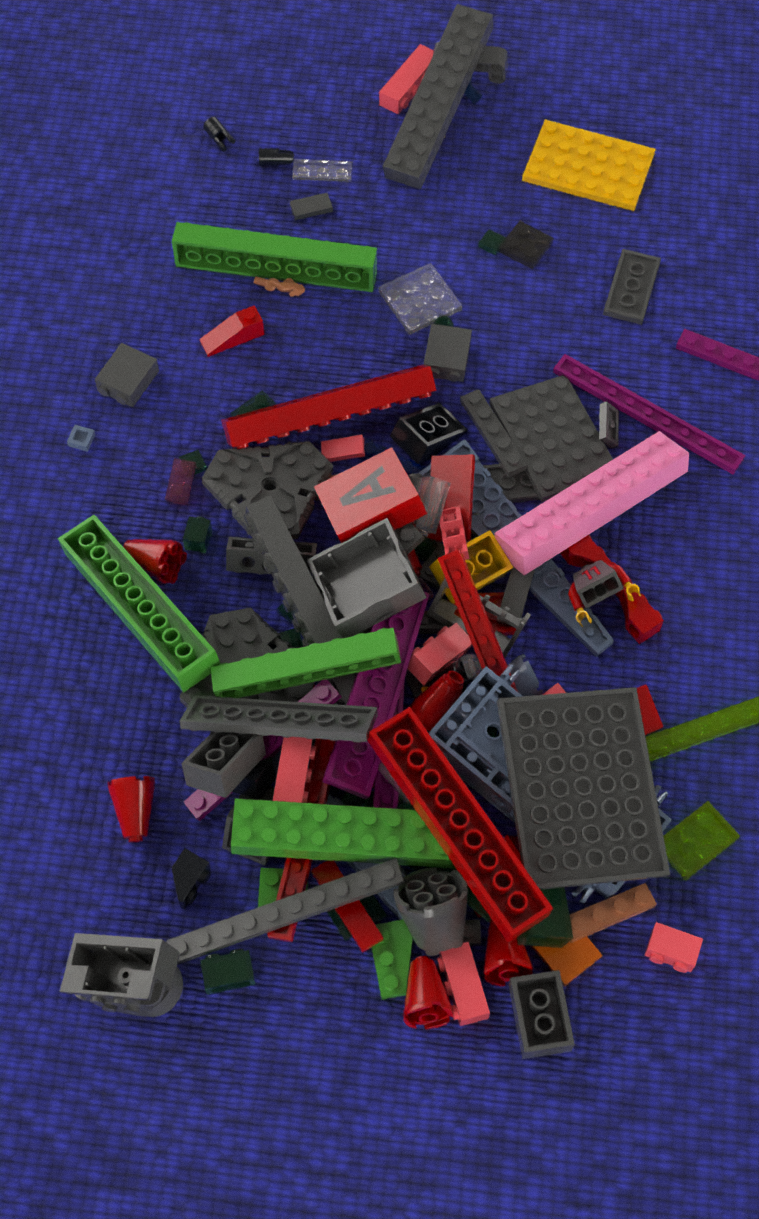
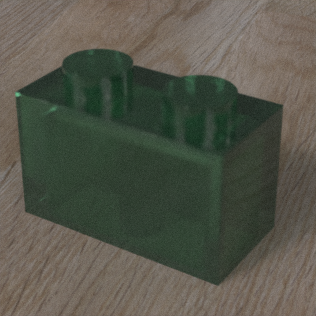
(227, 971)

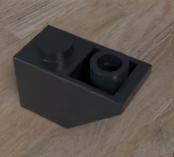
(188, 875)

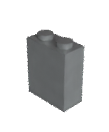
(448, 352)
(126, 375)

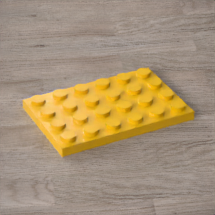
(589, 165)

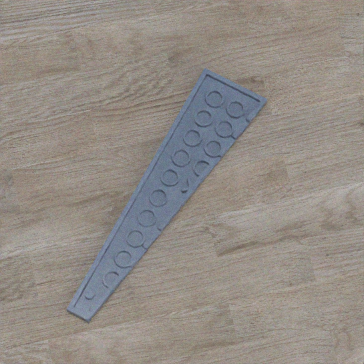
(493, 512)

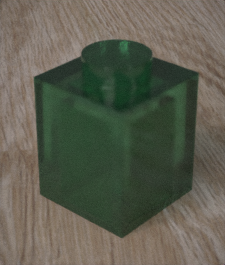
(197, 534)

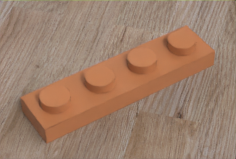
(611, 911)

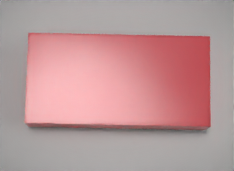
(343, 448)

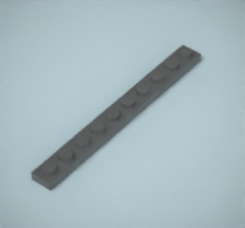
(288, 910)

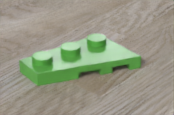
(392, 958)

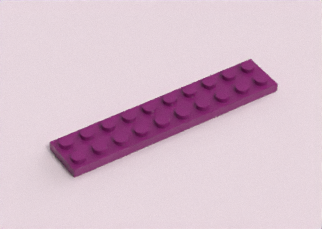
(355, 764)

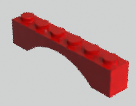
(639, 615)

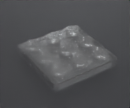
(420, 298)

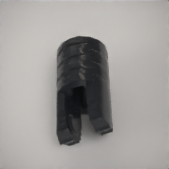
(217, 132)
(274, 156)

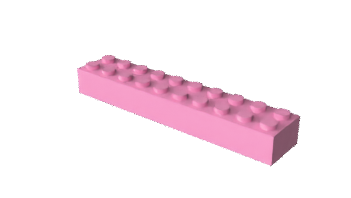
(592, 502)

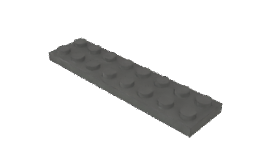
(279, 718)

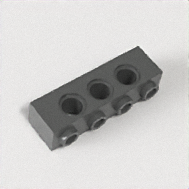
(240, 550)

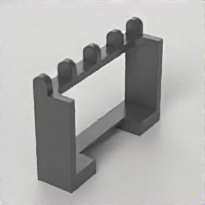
(444, 611)

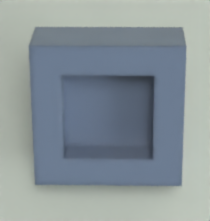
(81, 438)

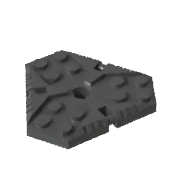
(285, 475)
(241, 636)

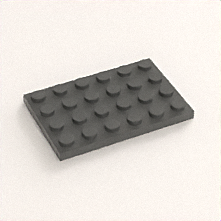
(551, 434)

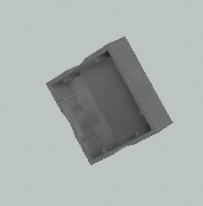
(366, 579)

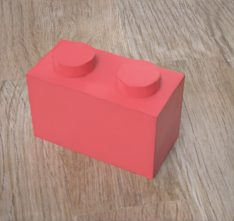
(673, 948)

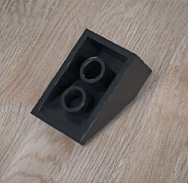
(427, 432)

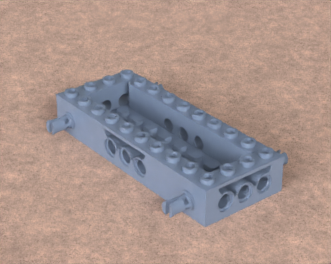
(481, 758)

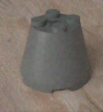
(434, 908)

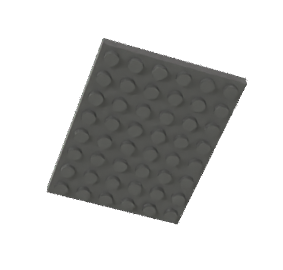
(582, 788)

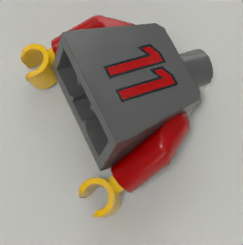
(597, 583)

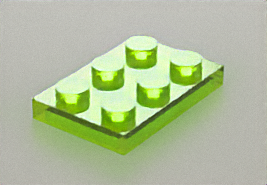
(698, 840)

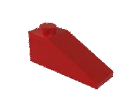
(235, 330)

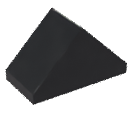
(257, 780)

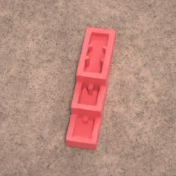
(453, 531)

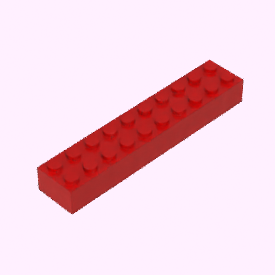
(329, 405)
(459, 825)

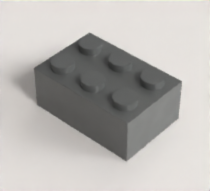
(223, 761)
(541, 1014)

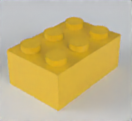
(485, 562)

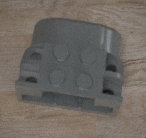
(124, 974)

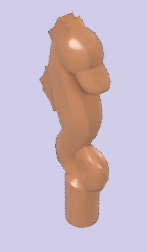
(287, 285)

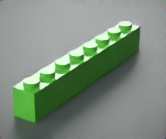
(306, 664)

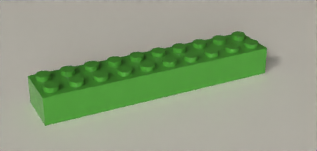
(275, 256)
(139, 603)
(334, 833)

